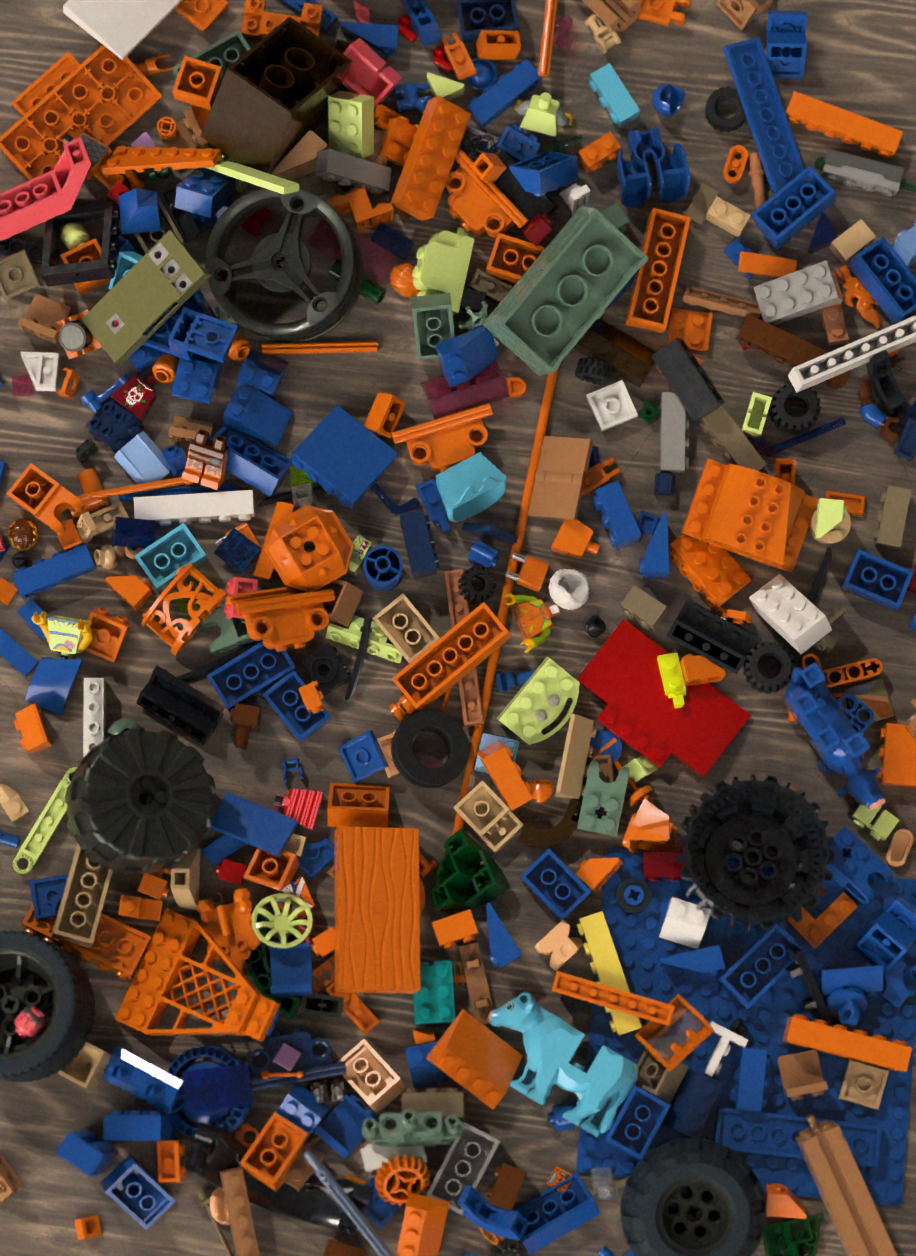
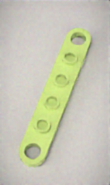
(44, 826)

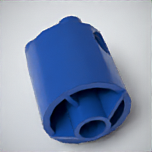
(383, 568)

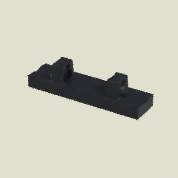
(801, 968)

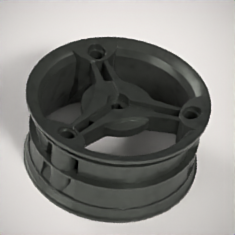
(268, 272)

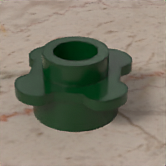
(649, 418)

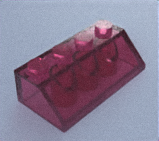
(480, 390)

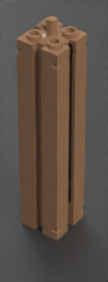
(843, 1190)

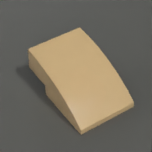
(488, 817)

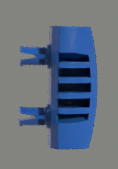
(144, 1080)

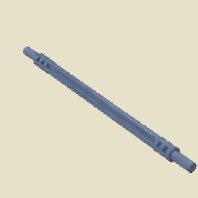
(347, 1205)

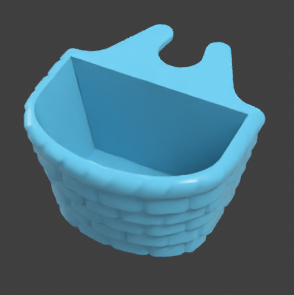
(470, 487)

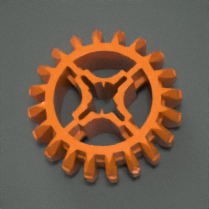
(404, 1172)

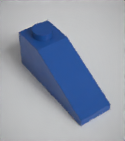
(422, 21)
(380, 36)
(702, 960)

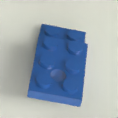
(189, 335)

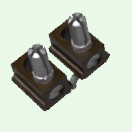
(335, 1089)

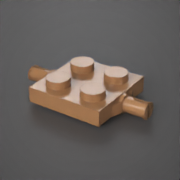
(301, 1168)

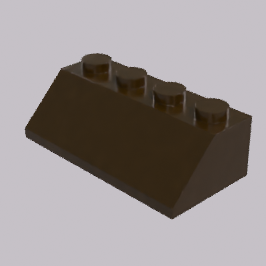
(626, 355)

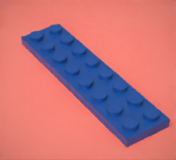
(764, 112)
(776, 1134)

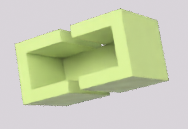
(757, 409)
(882, 825)

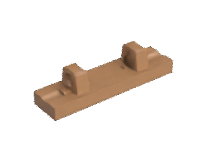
(476, 981)

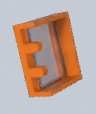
(679, 1039)

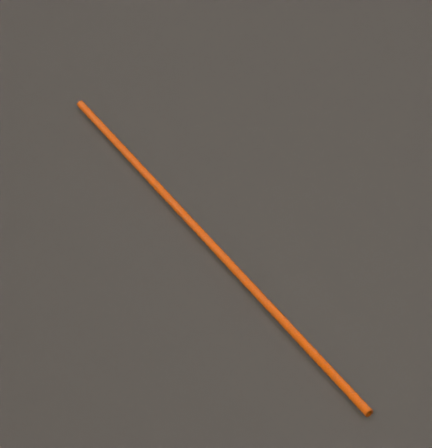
(509, 583)

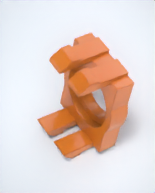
(66, 391)
(245, 1127)

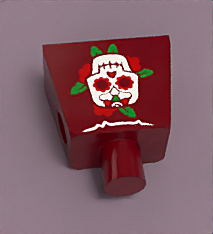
(137, 396)

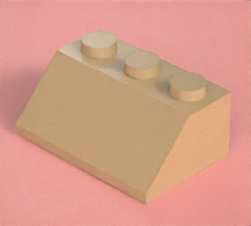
(406, 628)

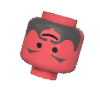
(29, 1022)

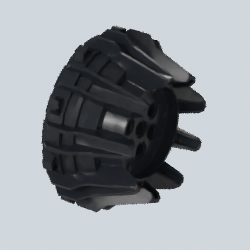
(783, 824)

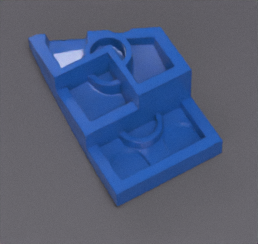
(53, 683)

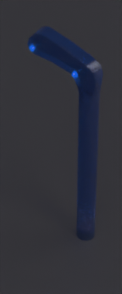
(771, 450)
(395, 509)

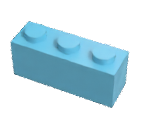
(613, 96)

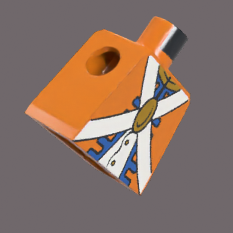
(300, 890)

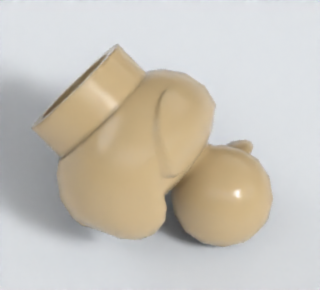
(107, 556)

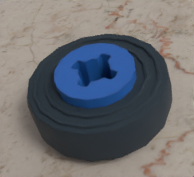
(627, 897)

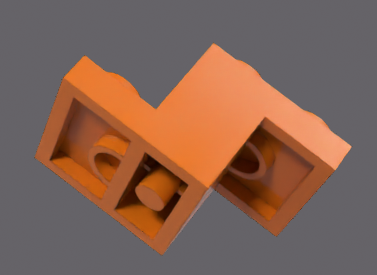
(361, 211)

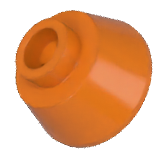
(541, 789)

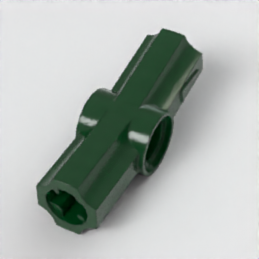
(368, 288)

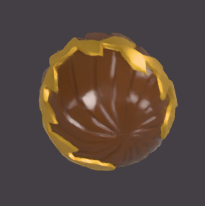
(22, 534)

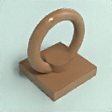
(743, 11)

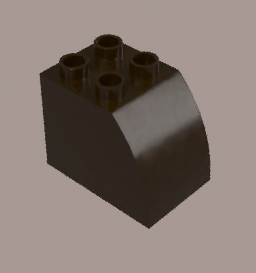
(274, 96)

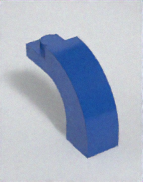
(492, 1218)

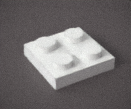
(611, 405)

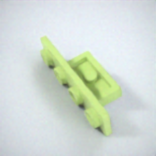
(376, 643)

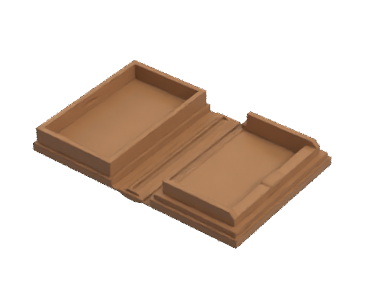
(560, 477)

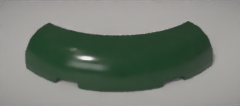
(260, 970)

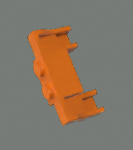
(259, 23)

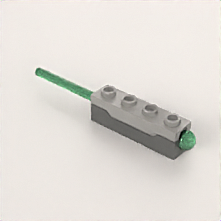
(863, 173)

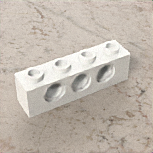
(94, 713)

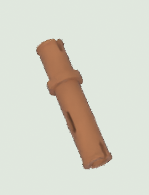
(757, 179)

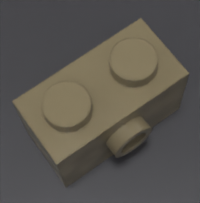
(644, 608)

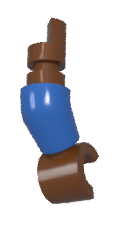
(872, 415)

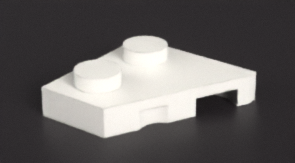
(42, 369)

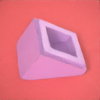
(143, 140)
(287, 1057)

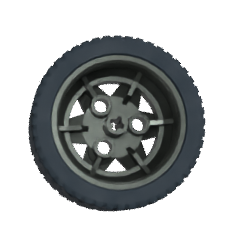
(65, 991)

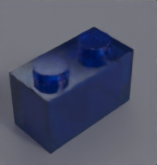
(133, 532)

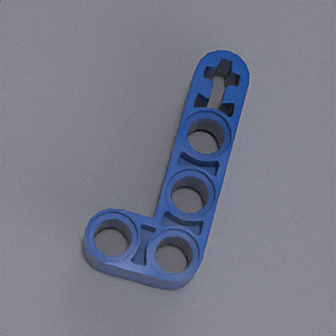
(853, 715)

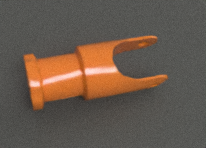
(149, 66)

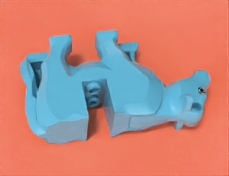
(549, 1050)

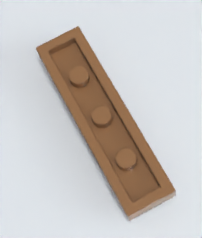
(720, 302)

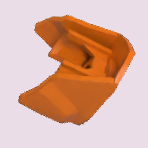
(651, 830)

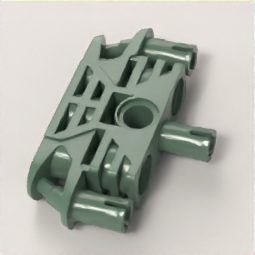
(412, 1129)

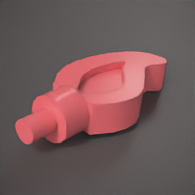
(362, 13)

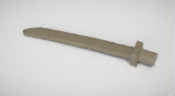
(205, 1201)

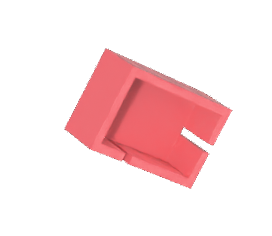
(368, 73)

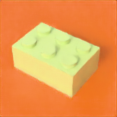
(351, 123)

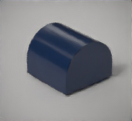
(664, 484)

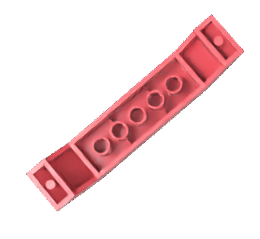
(46, 194)

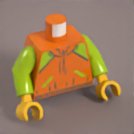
(531, 618)

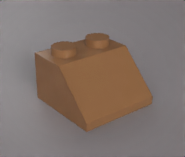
(345, 604)

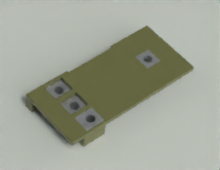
(144, 297)

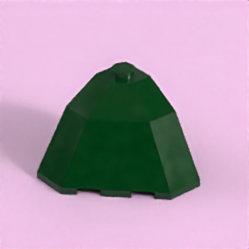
(466, 876)

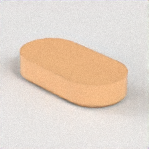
(899, 848)

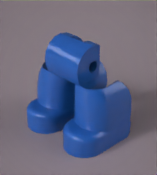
(634, 176)

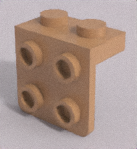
(801, 1074)

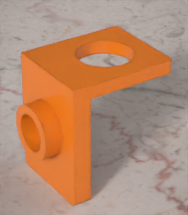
(70, 536)

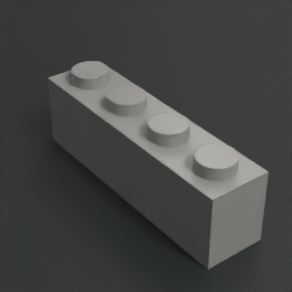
(352, 171)
(673, 435)

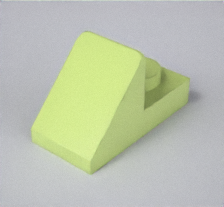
(640, 768)

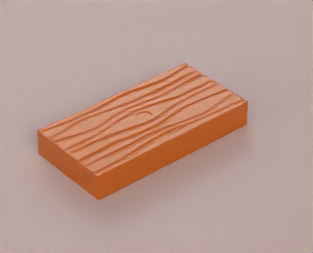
(377, 910)

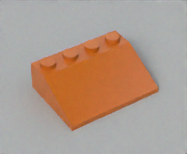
(476, 1059)

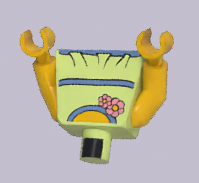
(65, 633)

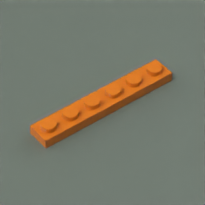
(613, 998)

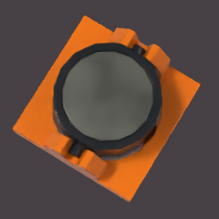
(75, 336)

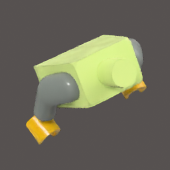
(542, 114)

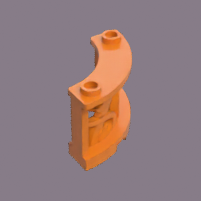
(172, 635)

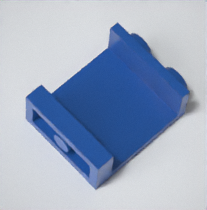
(291, 970)
(344, 1125)

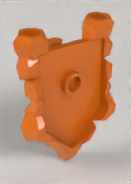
(231, 926)

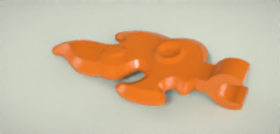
(865, 300)

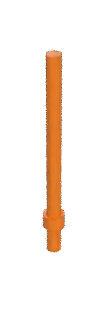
(139, 487)

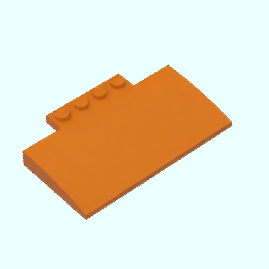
(75, 99)

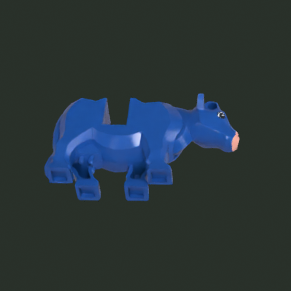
(832, 734)

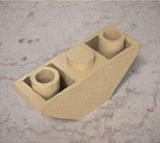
(186, 881)

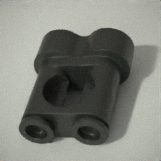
(85, 449)

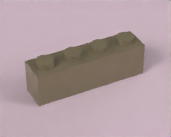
(731, 440)

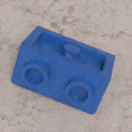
(519, 143)

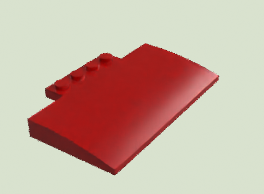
(640, 714)

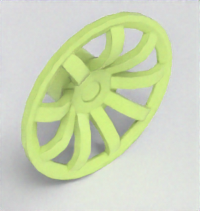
(282, 924)

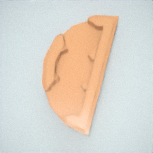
(218, 1206)

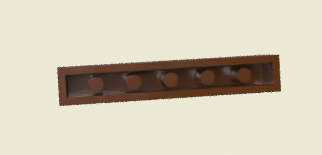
(782, 346)

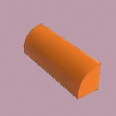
(264, 569)

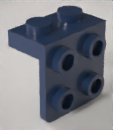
(114, 425)

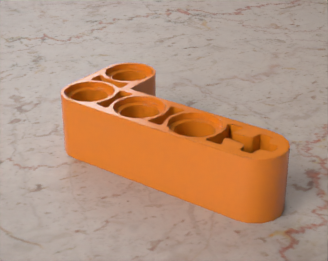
(843, 671)

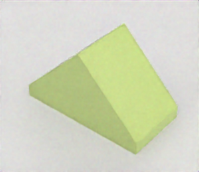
(444, 87)

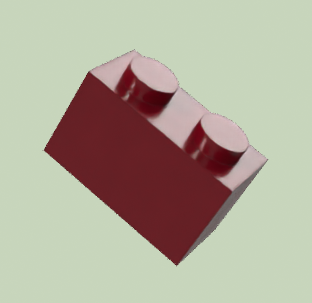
(661, 865)

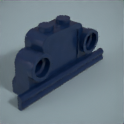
(314, 1061)

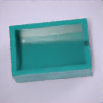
(436, 995)

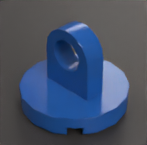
(847, 1005)

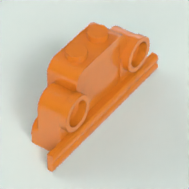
(479, 202)
(446, 439)
(286, 619)

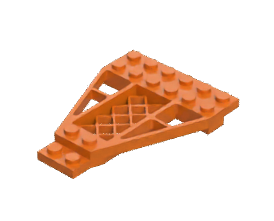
(159, 978)

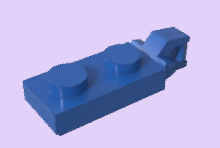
(433, 504)

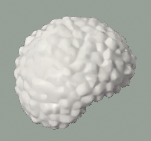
(569, 589)

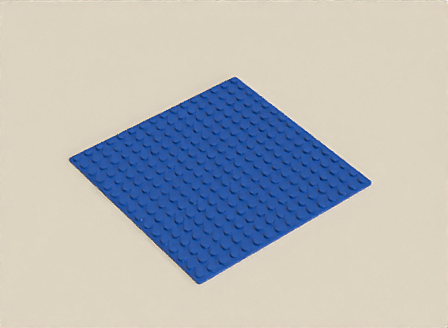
(639, 953)

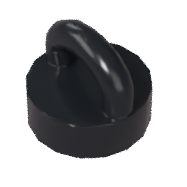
(595, 626)

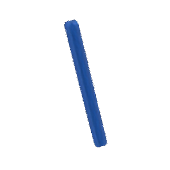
(177, 490)

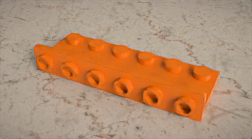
(113, 949)

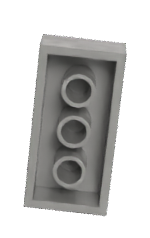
(798, 293)
(463, 1166)

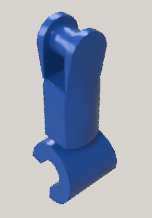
(507, 680)

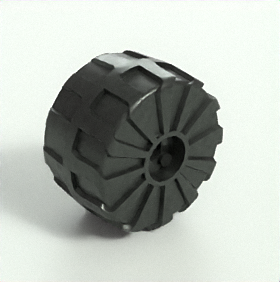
(107, 809)

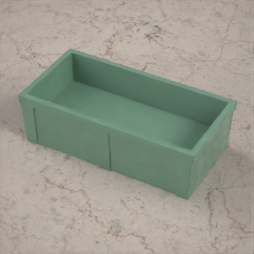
(565, 290)

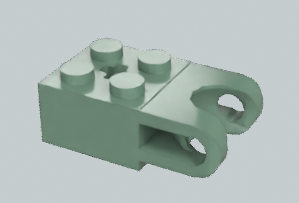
(232, 632)
(605, 795)

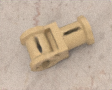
(603, 35)

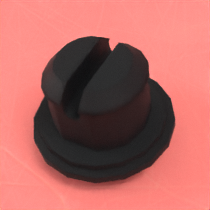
(20, 559)
(737, 1026)

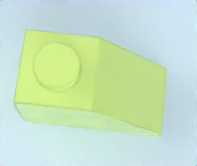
(828, 515)

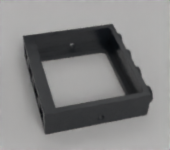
(83, 271)

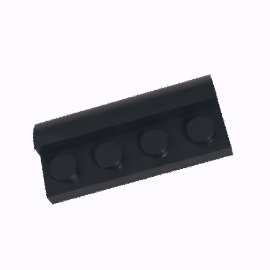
(711, 636)
(181, 705)

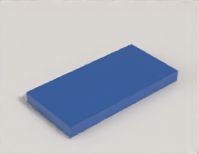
(253, 824)

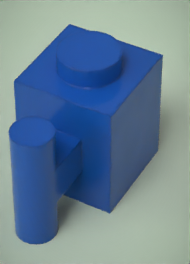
(483, 555)

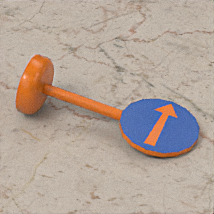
(608, 743)

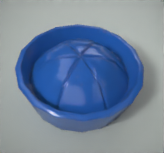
(485, 75)

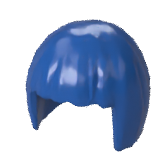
(668, 99)

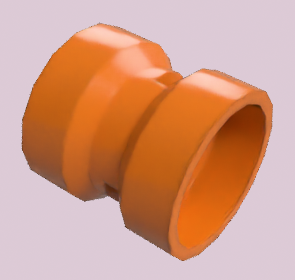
(168, 133)
(397, 710)

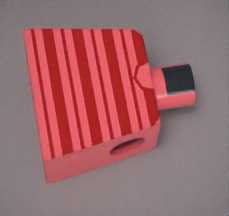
(301, 806)

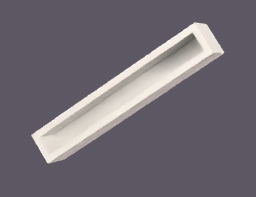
(196, 507)

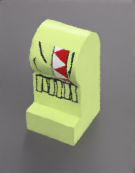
(359, 551)

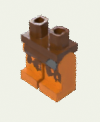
(206, 460)

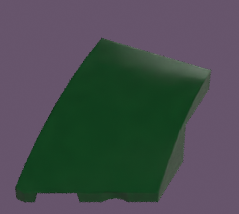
(792, 1236)

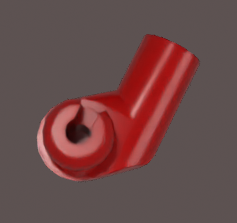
(404, 28)
(440, 61)

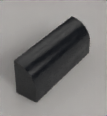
(525, 201)
(688, 379)

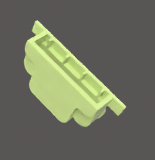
(444, 265)

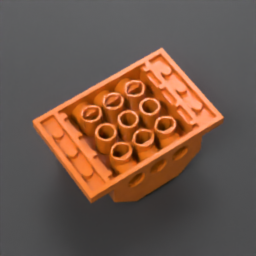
(750, 514)

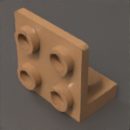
(188, 134)
(42, 316)

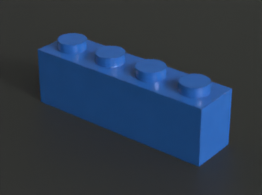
(504, 93)
(53, 571)

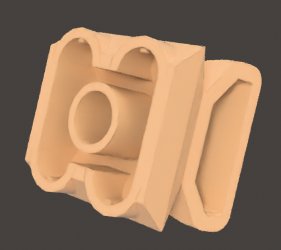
(559, 945)

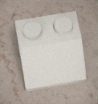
(684, 923)

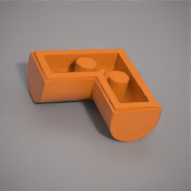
(89, 482)

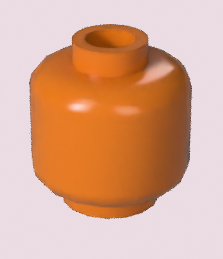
(239, 348)
(165, 368)

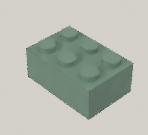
(431, 323)

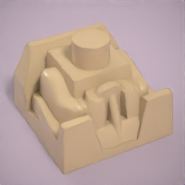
(87, 1067)

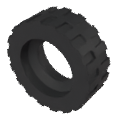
(715, 119)

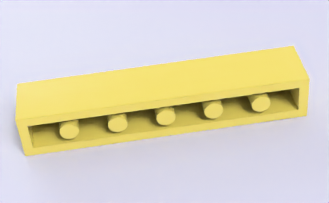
(606, 966)

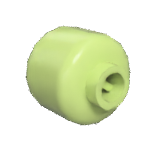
(74, 235)

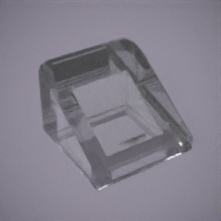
(476, 778)

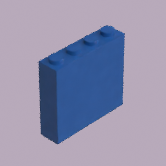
(343, 457)

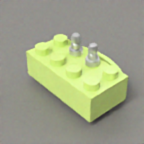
(540, 702)

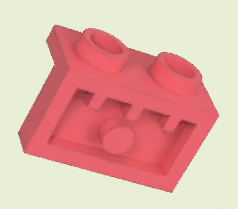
(236, 586)

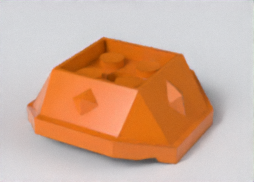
(309, 569)

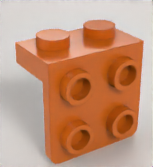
(170, 1161)

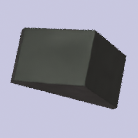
(322, 1005)

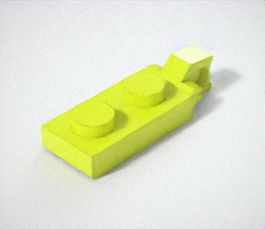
(672, 678)

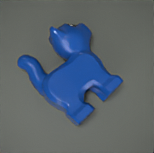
(409, 95)

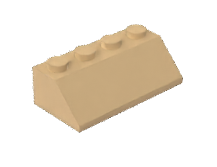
(574, 757)

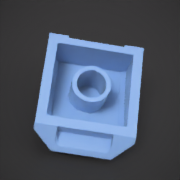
(142, 460)

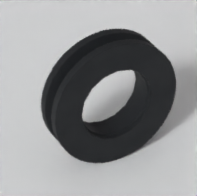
(453, 736)

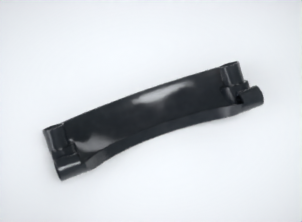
(218, 1151)

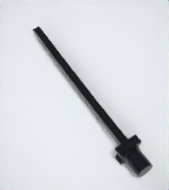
(288, 496)
(820, 576)
(366, 630)
(215, 665)

